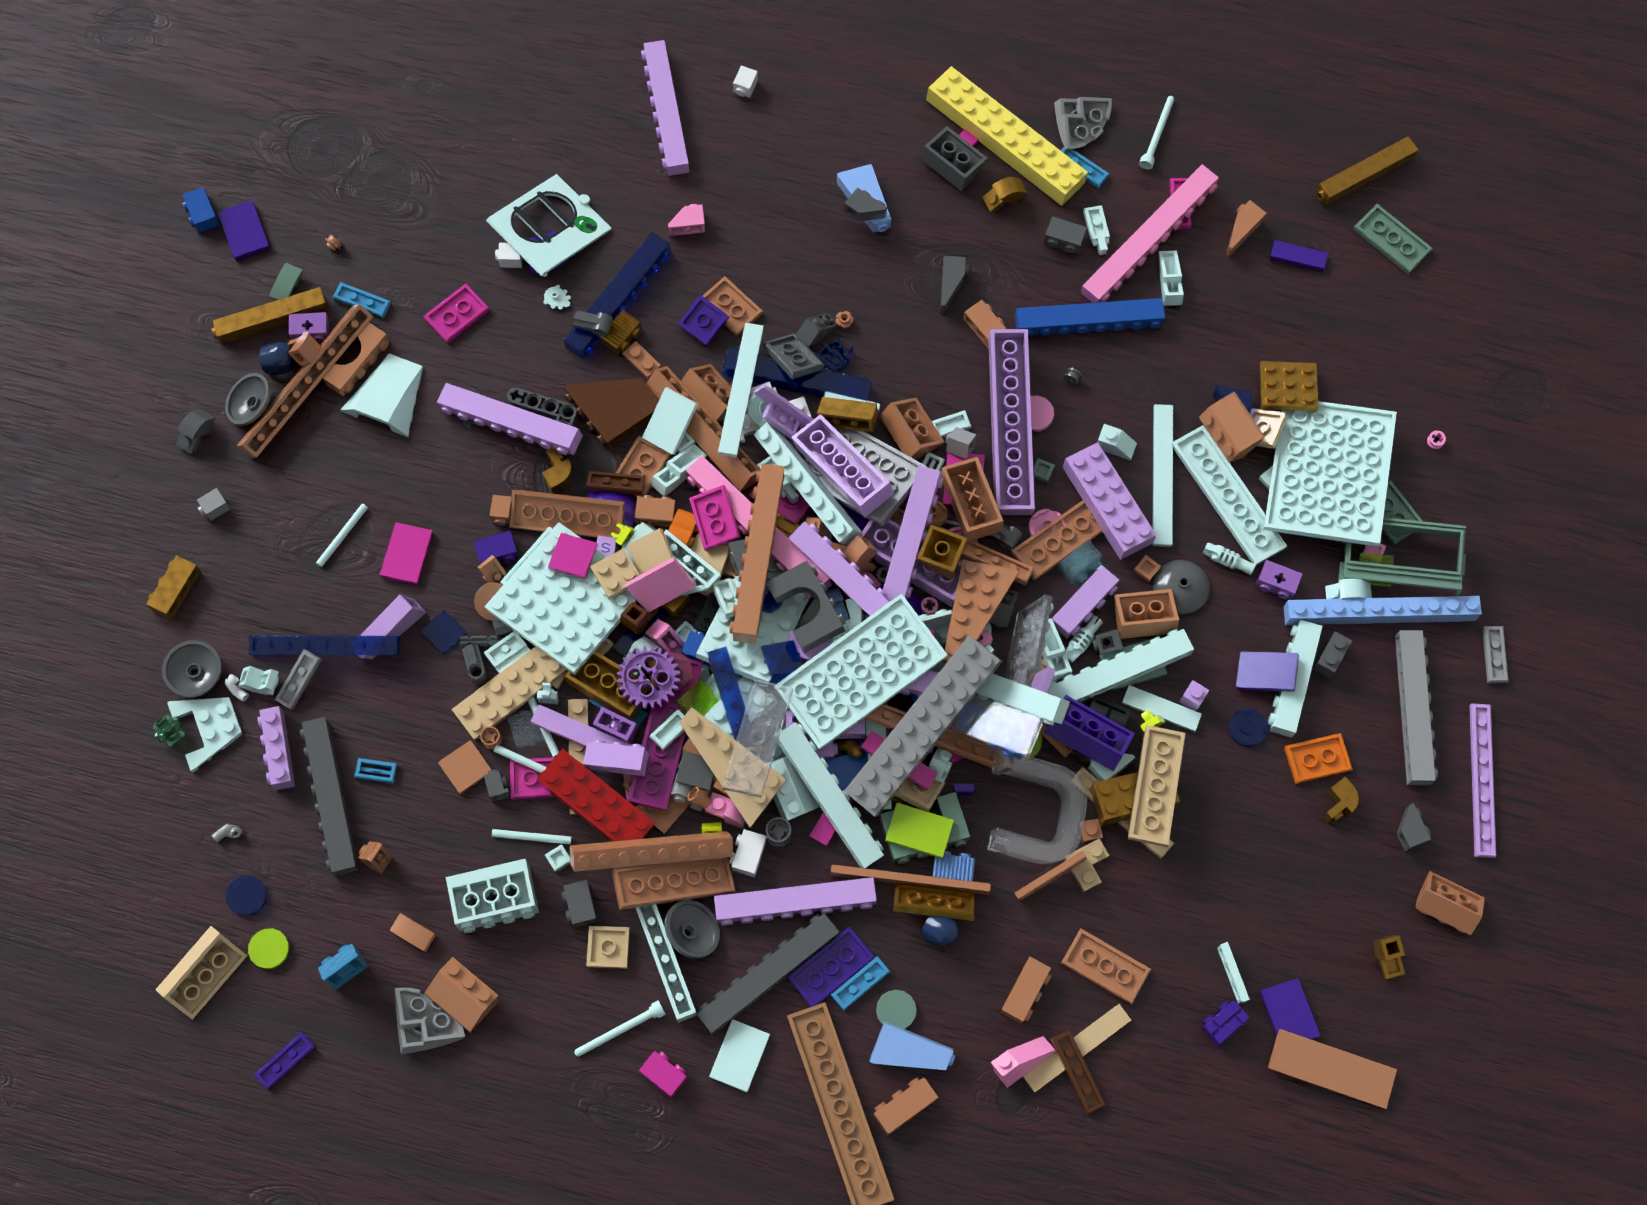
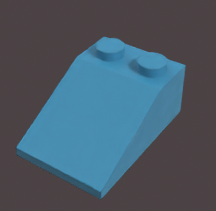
(342, 966)

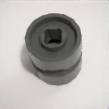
(778, 832)

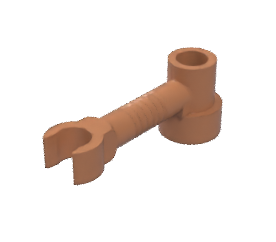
(699, 797)

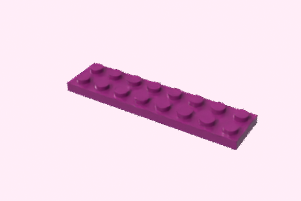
(655, 787)

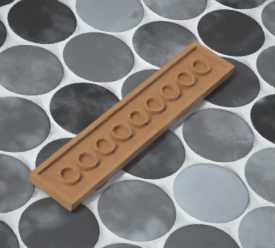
(840, 1106)

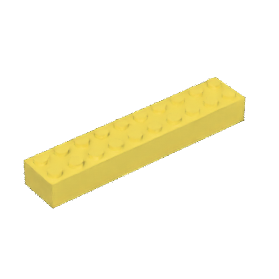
(1006, 136)

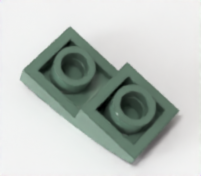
(286, 281)

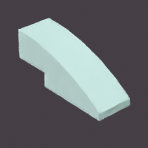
(1170, 278)
(674, 472)
(1055, 655)

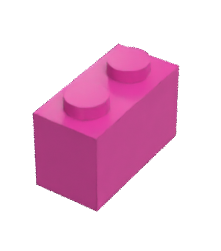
(663, 1074)

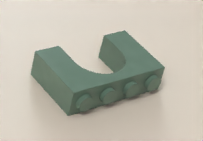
(948, 807)

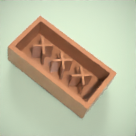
(972, 499)

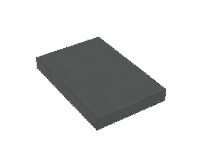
(793, 356)

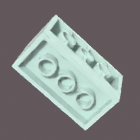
(486, 884)

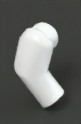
(231, 682)

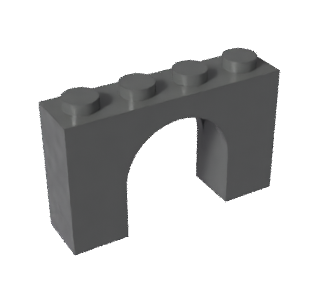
(804, 580)

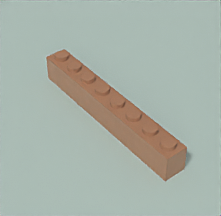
(707, 432)
(651, 851)

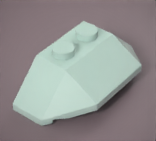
(695, 566)

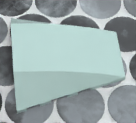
(388, 394)

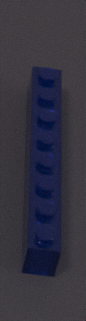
(621, 290)
(812, 384)

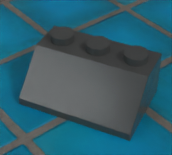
(953, 158)

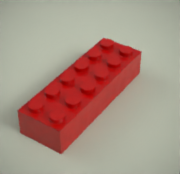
(593, 800)

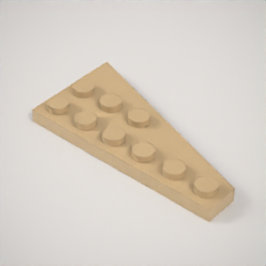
(716, 750)

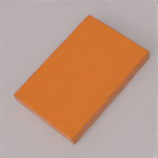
(1318, 758)

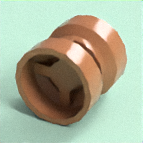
(489, 734)

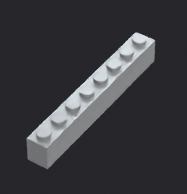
(1415, 707)

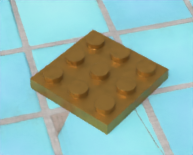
(1288, 386)

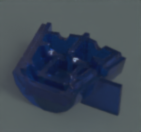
(835, 355)

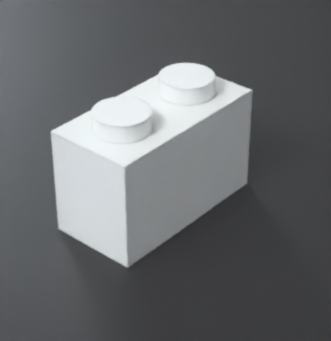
(748, 852)

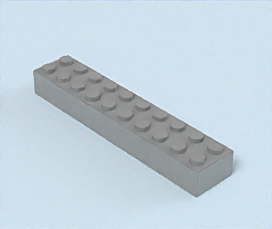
(923, 726)

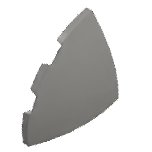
(1081, 119)
(423, 1023)

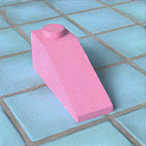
(1021, 1060)

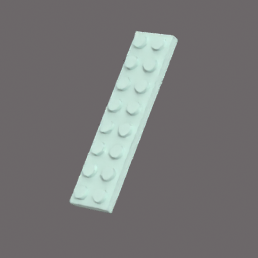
(1228, 495)

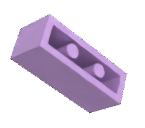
(616, 758)

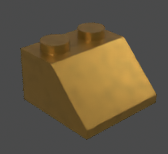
(942, 551)

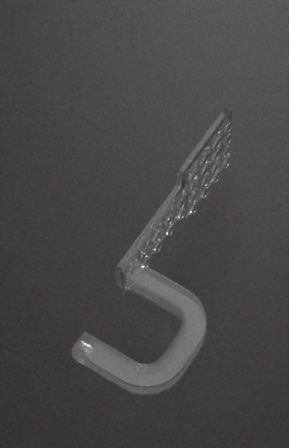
(1023, 662)

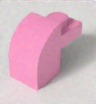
(726, 809)

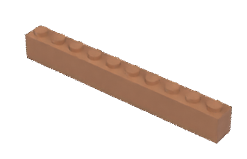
(304, 381)
(758, 554)

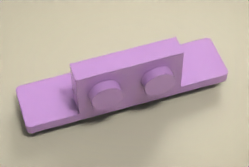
(781, 413)

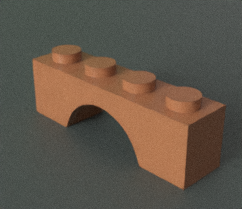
(343, 377)

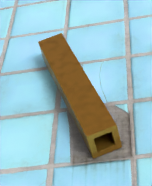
(1366, 171)
(268, 315)

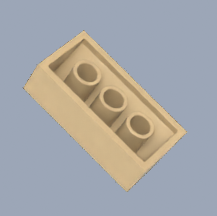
(201, 972)

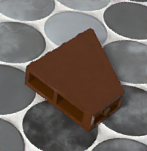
(613, 407)

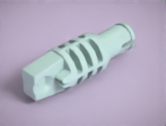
(1228, 558)
(1082, 639)

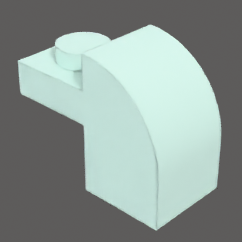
(1349, 589)
(259, 680)

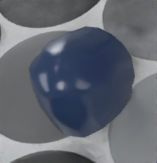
(276, 359)
(940, 931)

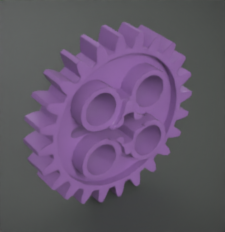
(662, 667)

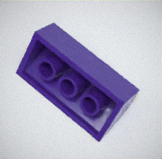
(1091, 734)

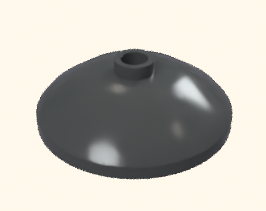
(248, 399)
(1187, 597)
(185, 659)
(698, 923)

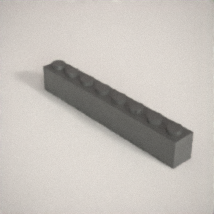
(329, 796)
(767, 974)

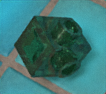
(168, 729)

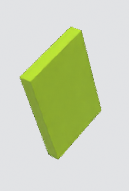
(919, 830)

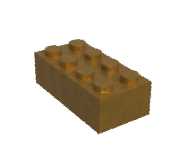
(598, 682)
(1115, 798)

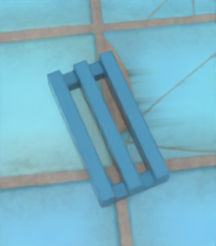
(392, 773)

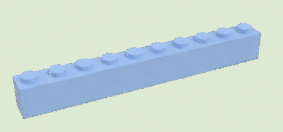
(1383, 610)

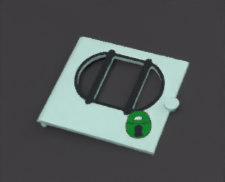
(552, 250)

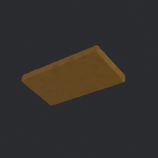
(934, 901)

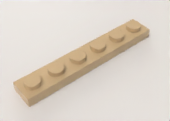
(578, 711)

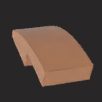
(412, 932)

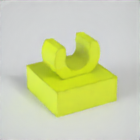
(625, 534)
(1151, 720)

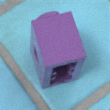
(314, 323)
(1288, 579)
(616, 725)

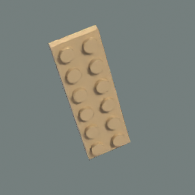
(507, 691)
(1156, 786)

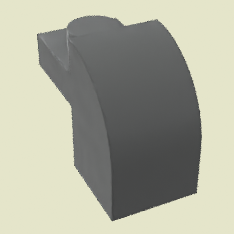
(192, 428)

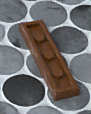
(1077, 1071)

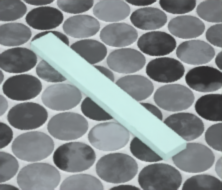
(740, 390)
(1162, 474)

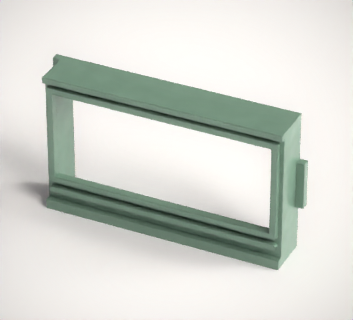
(1410, 575)

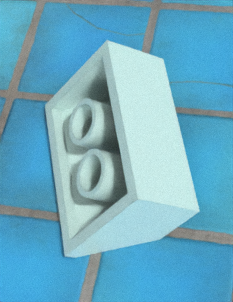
(794, 796)

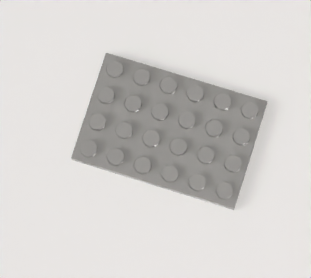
(890, 462)

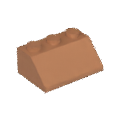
(709, 389)
(1232, 427)
(911, 428)
(1145, 613)
(1450, 903)
(461, 994)

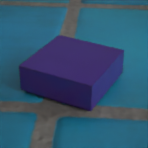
(963, 789)

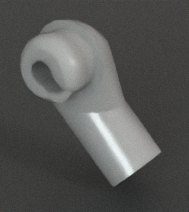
(227, 830)

